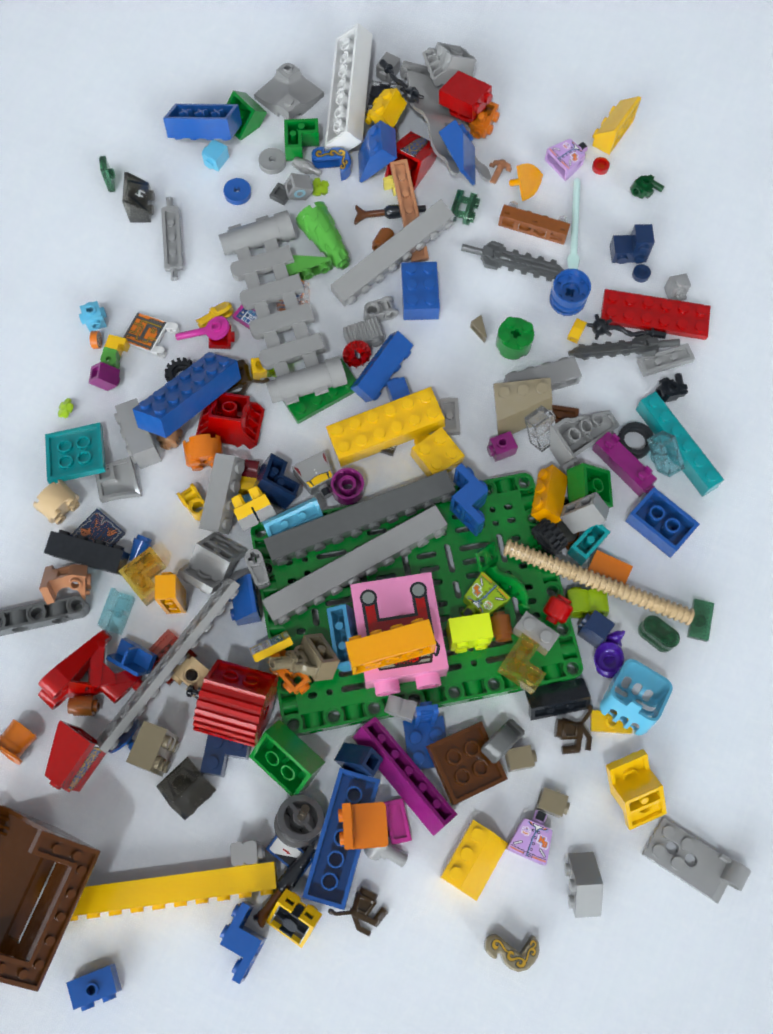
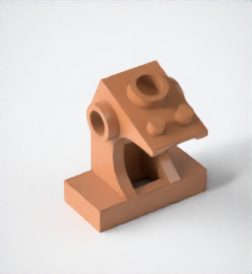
(63, 577)

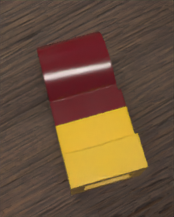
(249, 475)

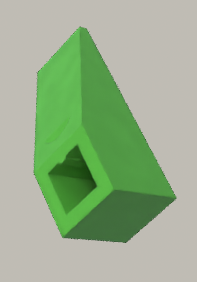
(309, 266)

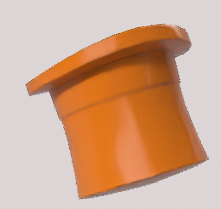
(15, 741)

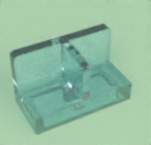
(116, 612)

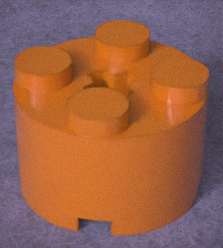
(201, 451)

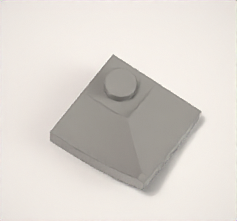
(118, 481)

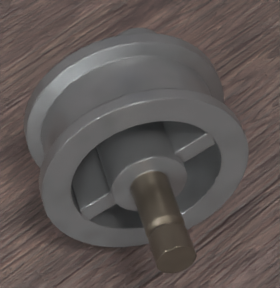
(298, 821)

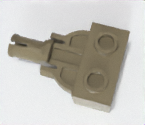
(310, 658)

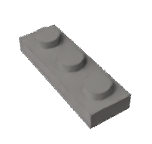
(665, 360)

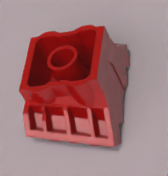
(233, 420)

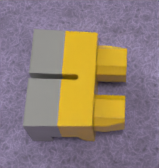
(244, 511)

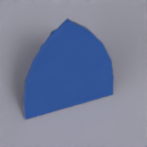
(126, 738)

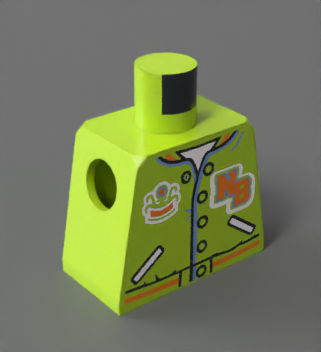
(484, 597)

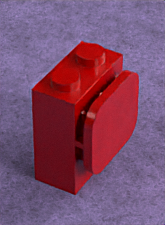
(465, 96)

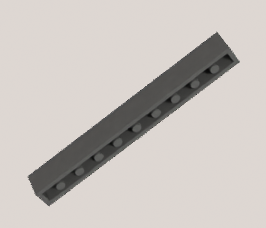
(359, 518)

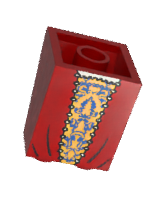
(418, 155)
(72, 757)

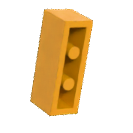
(549, 494)
(170, 593)

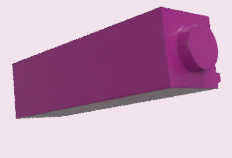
(625, 464)

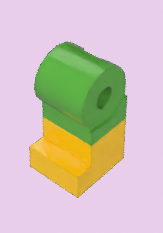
(113, 350)

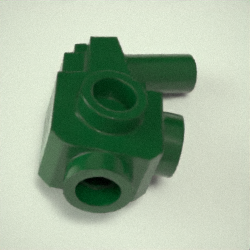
(644, 186)

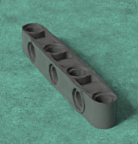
(23, 617)

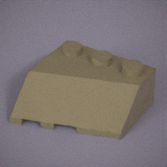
(518, 400)

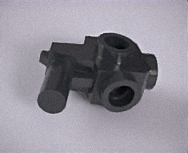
(671, 390)

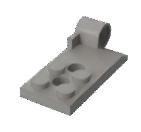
(711, 869)

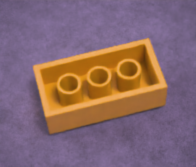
(390, 646)

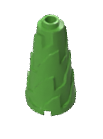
(321, 229)

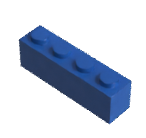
(382, 366)

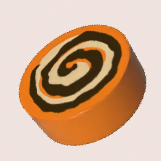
(95, 339)

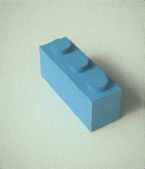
(342, 627)

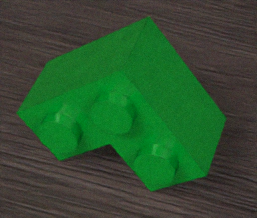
(299, 134)

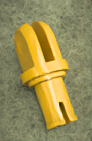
(223, 309)

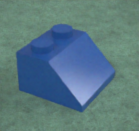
(245, 603)

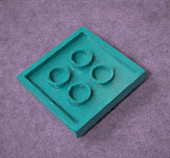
(75, 453)

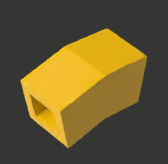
(576, 330)

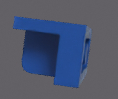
(133, 658)

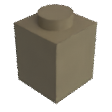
(520, 758)
(552, 802)

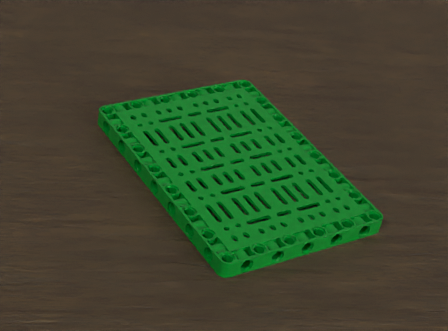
(469, 680)

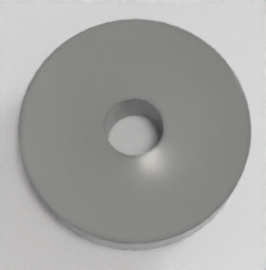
(278, 163)

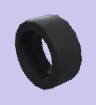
(640, 428)

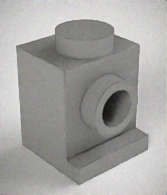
(677, 287)

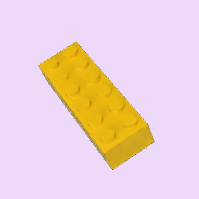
(386, 426)

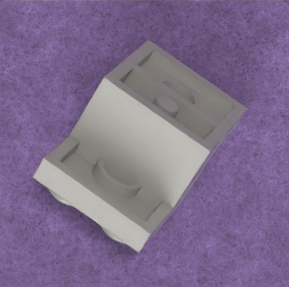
(211, 563)

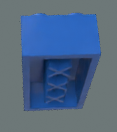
(202, 121)

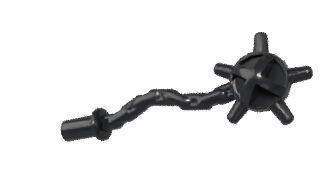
(410, 93)
(602, 326)

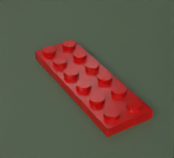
(650, 312)

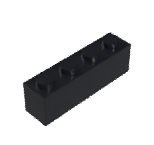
(85, 552)

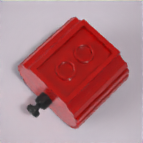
(234, 702)

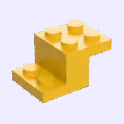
(636, 789)

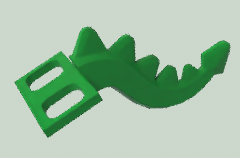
(498, 576)

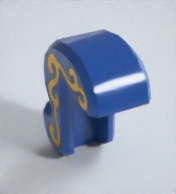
(332, 158)

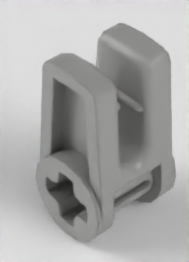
(258, 569)

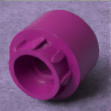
(344, 477)

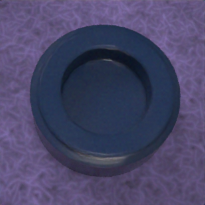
(641, 273)

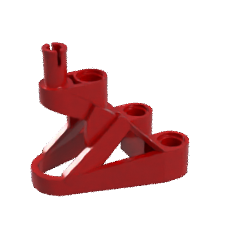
(65, 677)

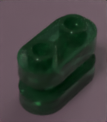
(472, 203)
(658, 633)

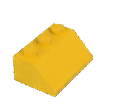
(616, 124)
(474, 860)

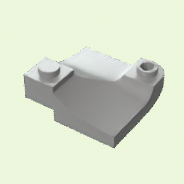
(289, 93)

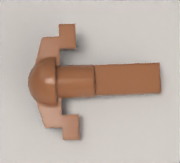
(501, 164)

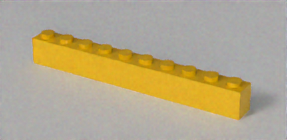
(177, 890)

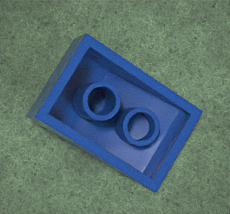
(461, 148)
(376, 150)

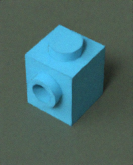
(215, 155)

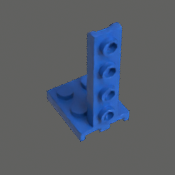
(423, 731)

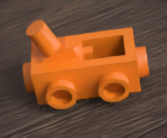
(483, 123)
(289, 678)

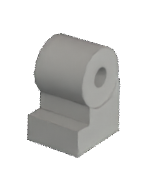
(400, 708)

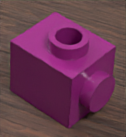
(104, 376)
(502, 446)

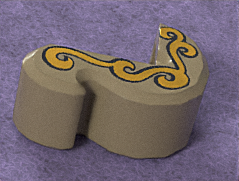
(512, 958)

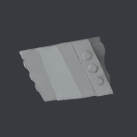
(446, 61)

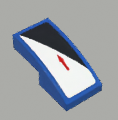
(284, 853)

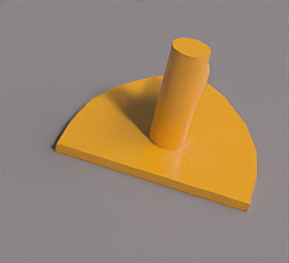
(529, 180)

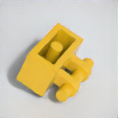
(386, 107)

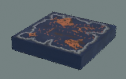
(101, 528)

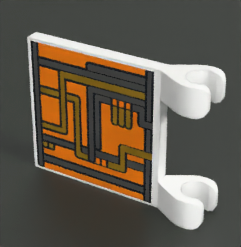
(146, 333)

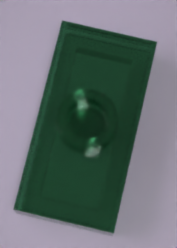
(107, 173)
(701, 623)

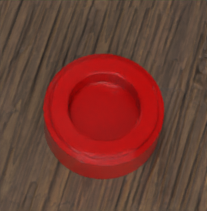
(600, 166)

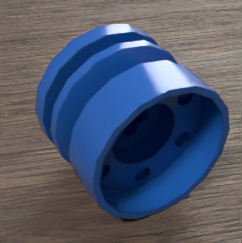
(570, 292)

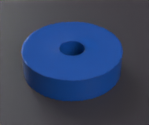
(234, 197)

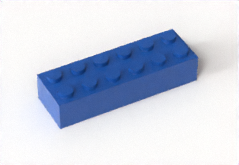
(186, 394)
(332, 865)

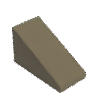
(478, 327)

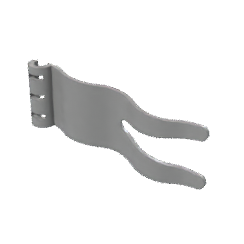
(435, 114)

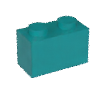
(588, 543)

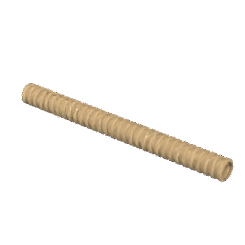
(599, 582)

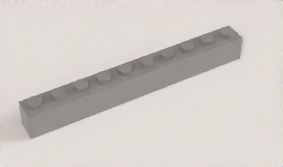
(355, 565)

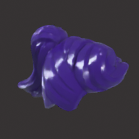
(609, 655)

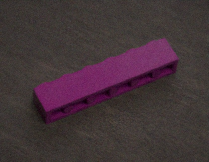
(406, 777)

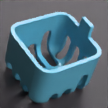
(627, 706)

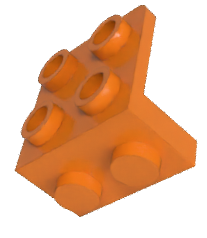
(363, 825)

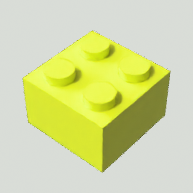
(469, 632)

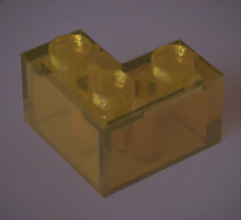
(140, 572)
(519, 669)

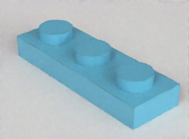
(293, 517)

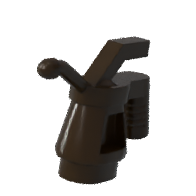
(245, 380)
(569, 729)
(362, 906)

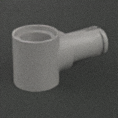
(387, 852)

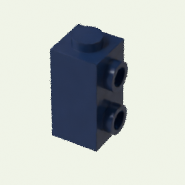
(359, 759)

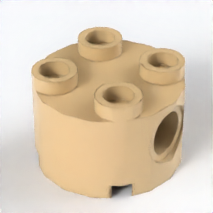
(56, 502)
(189, 665)

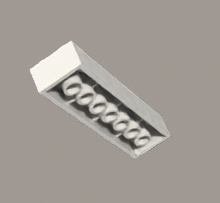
(349, 89)

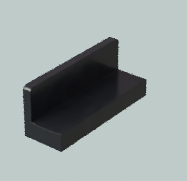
(558, 699)

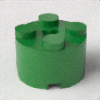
(514, 338)

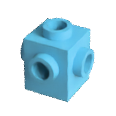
(93, 316)

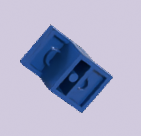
(469, 499)
(242, 941)

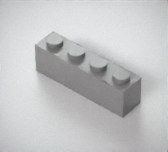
(562, 373)
(222, 486)

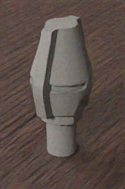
(305, 166)

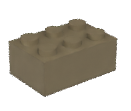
(153, 749)

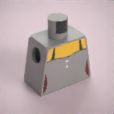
(315, 474)

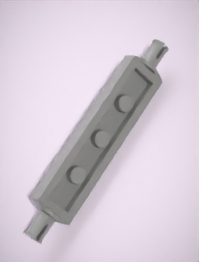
(172, 238)

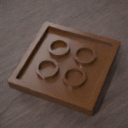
(463, 765)

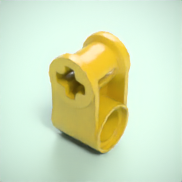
(192, 500)

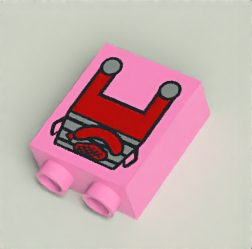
(394, 602)

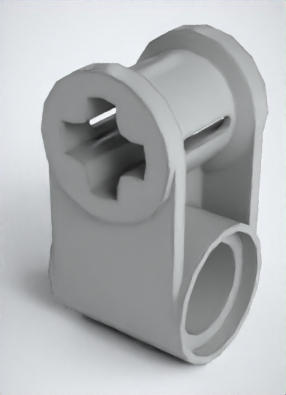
(383, 309)

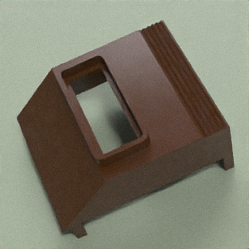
(26, 860)

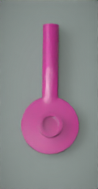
(215, 330)

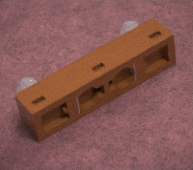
(534, 224)

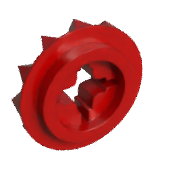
(349, 354)

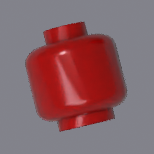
(558, 609)

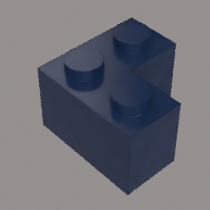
(633, 247)
(275, 484)
(217, 753)

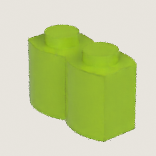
(587, 601)

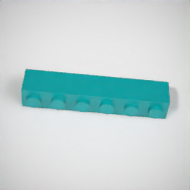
(697, 465)

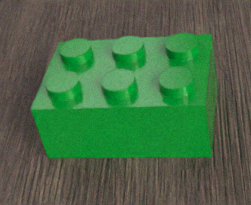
(286, 758)

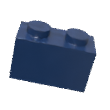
(595, 628)

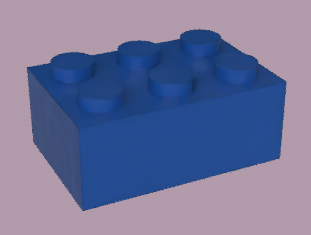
(420, 290)
(662, 522)

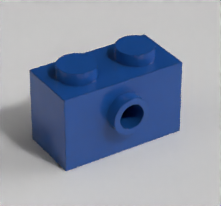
(94, 986)

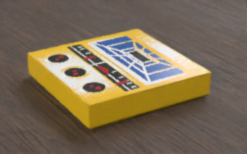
(271, 646)

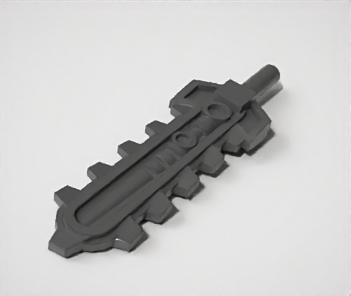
(495, 256)
(642, 345)

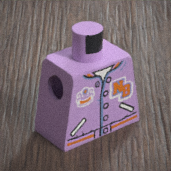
(566, 157)
(532, 839)

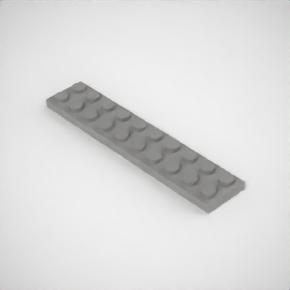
(163, 670)

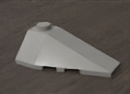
(577, 434)

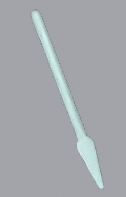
(573, 259)

